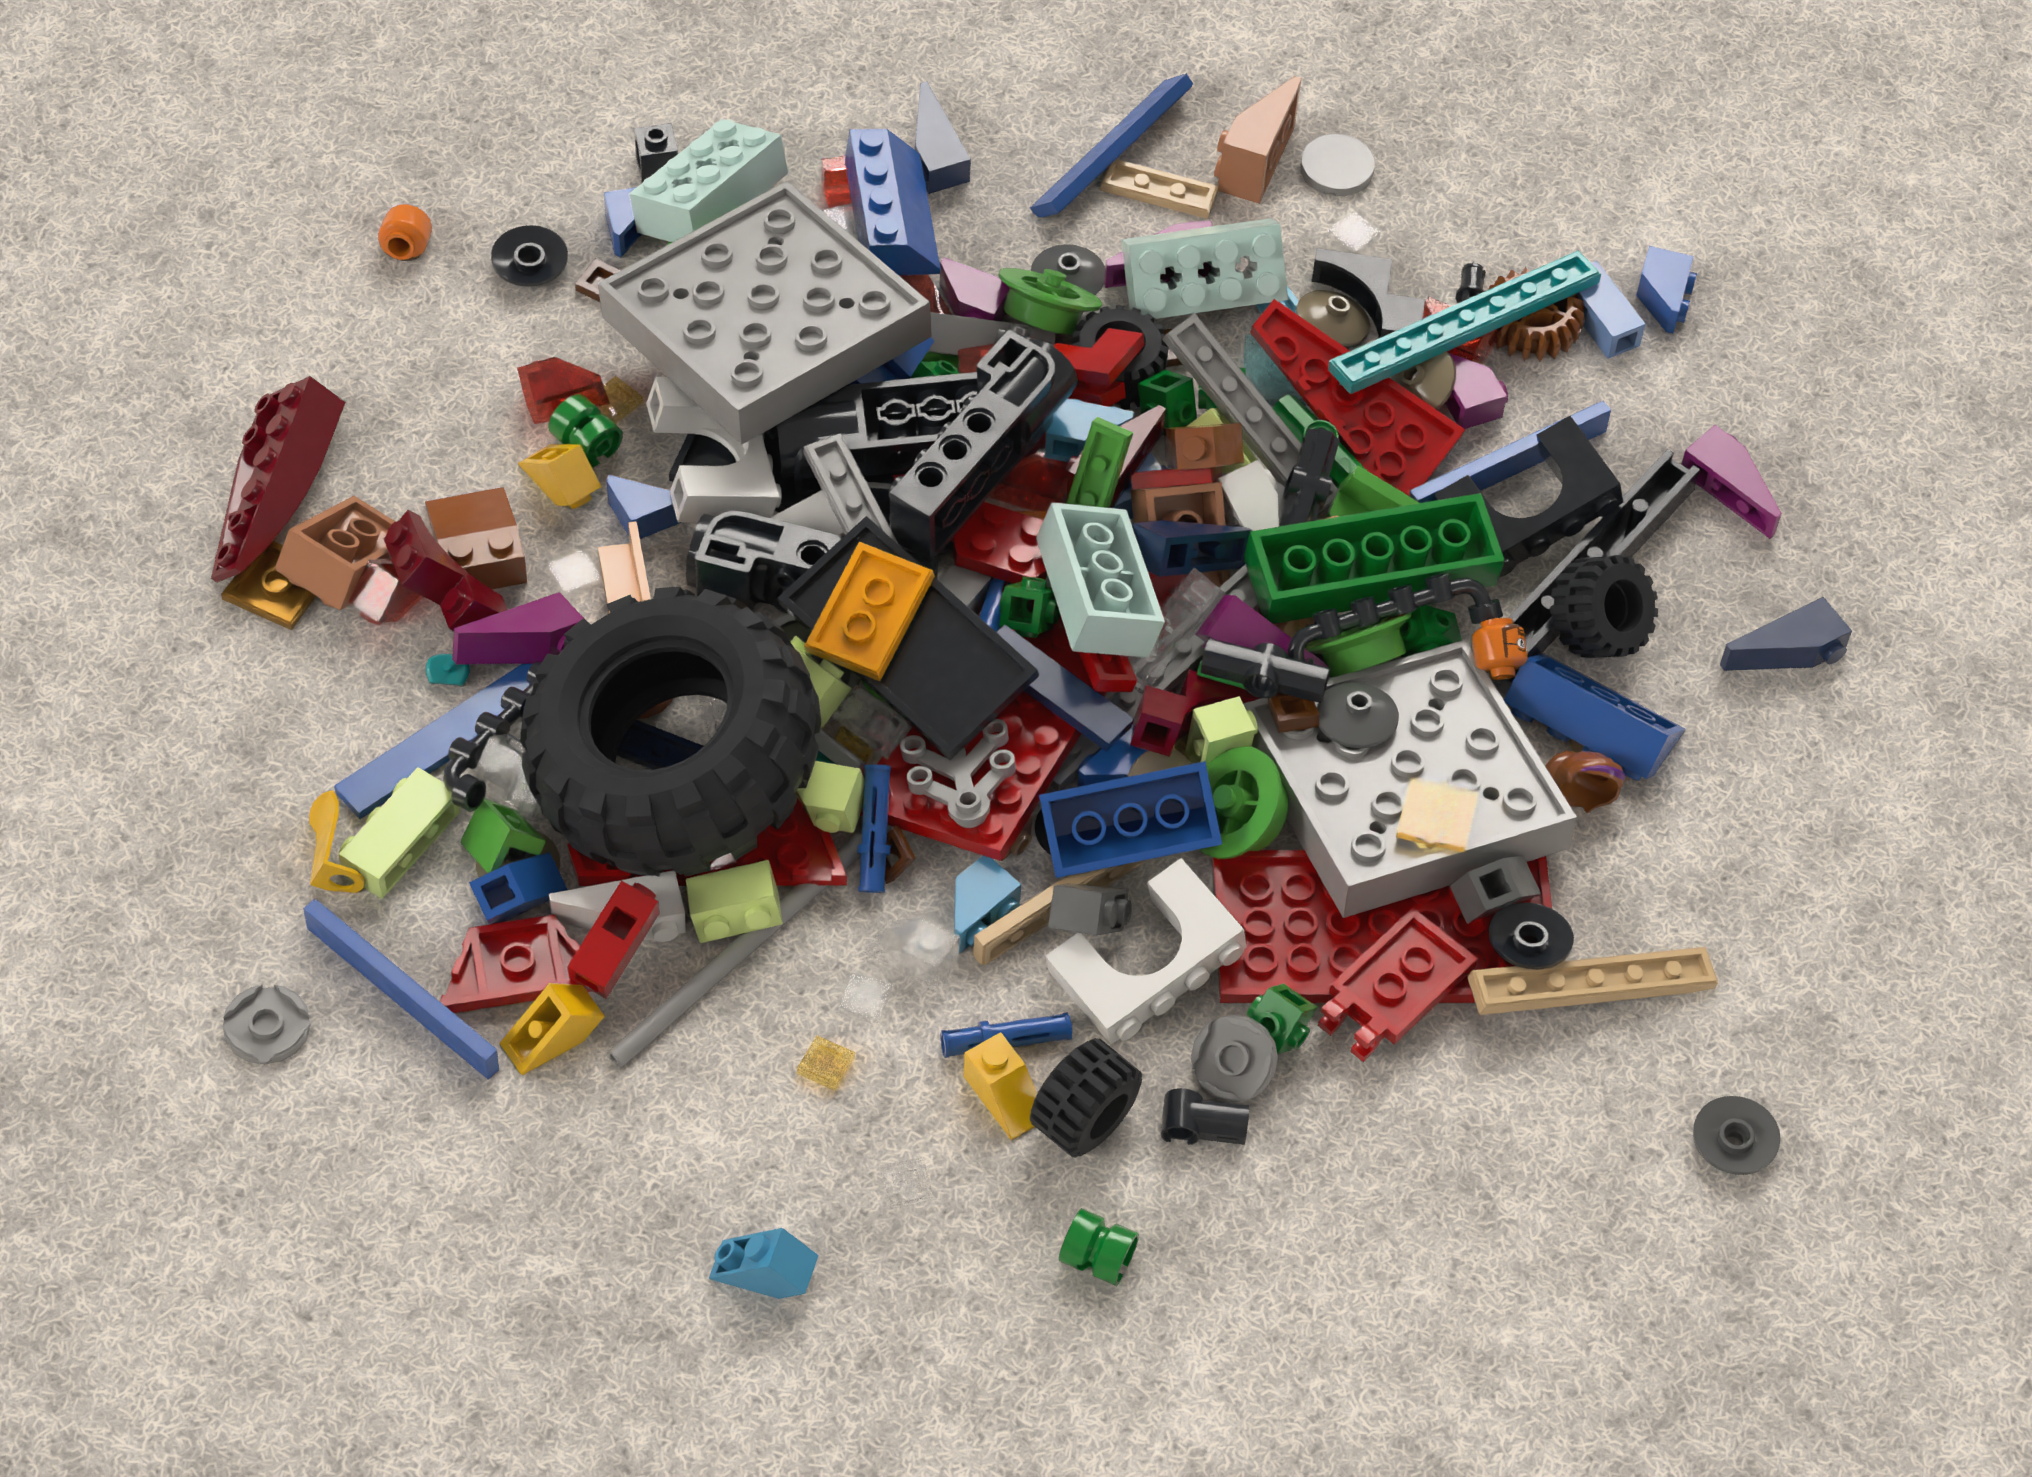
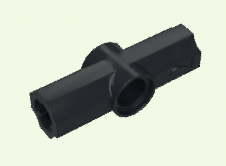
(1309, 478)
(1265, 670)

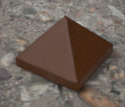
(901, 848)

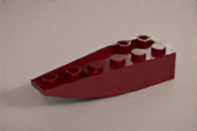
(275, 470)

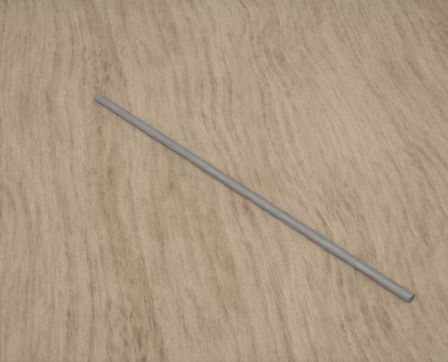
(723, 964)

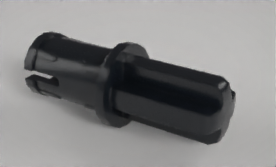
(1471, 281)

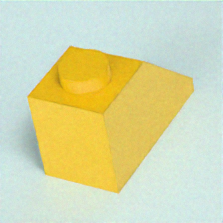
(562, 474)
(551, 1026)
(1001, 1083)

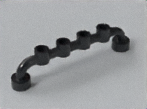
(1401, 601)
(468, 790)

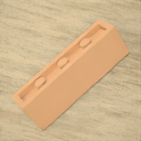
(624, 569)

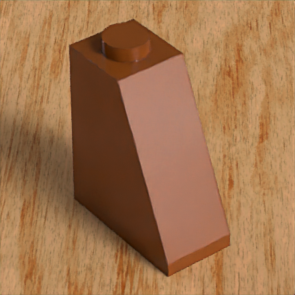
(1203, 446)

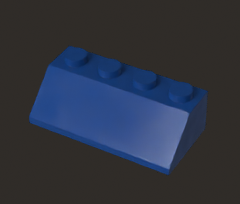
(891, 201)
(1592, 715)
(1130, 819)

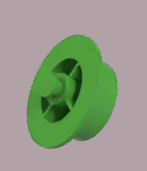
(1046, 299)
(1362, 646)
(1247, 801)

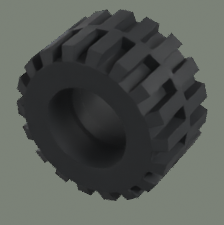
(1146, 363)
(1604, 606)
(1085, 1097)

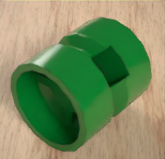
(581, 423)
(1098, 1247)

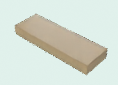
(1159, 188)

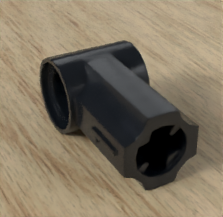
(1192, 1118)

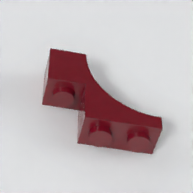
(436, 576)
(1166, 716)

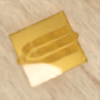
(1437, 814)

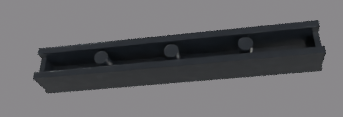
(1620, 533)

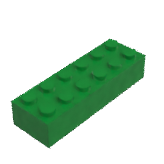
(1368, 553)

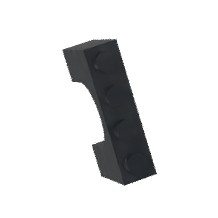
(1586, 494)

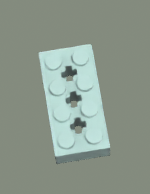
(708, 180)
(1223, 286)
(1099, 580)

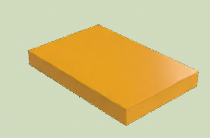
(869, 611)

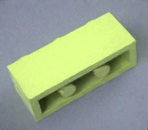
(399, 831)

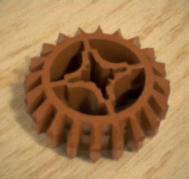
(1544, 330)

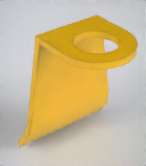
(323, 819)

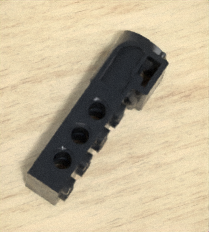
(1015, 403)
(879, 421)
(756, 556)

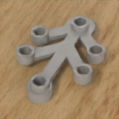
(967, 804)

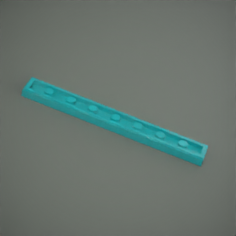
(1464, 322)

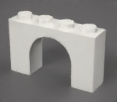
(713, 489)
(1122, 1002)

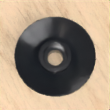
(525, 245)
(1531, 935)

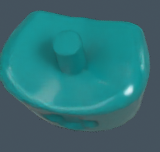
(444, 671)

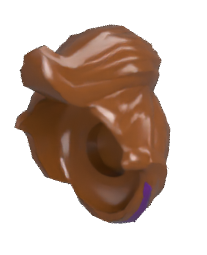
(1586, 778)

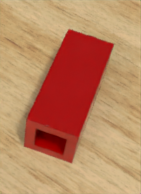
(614, 938)

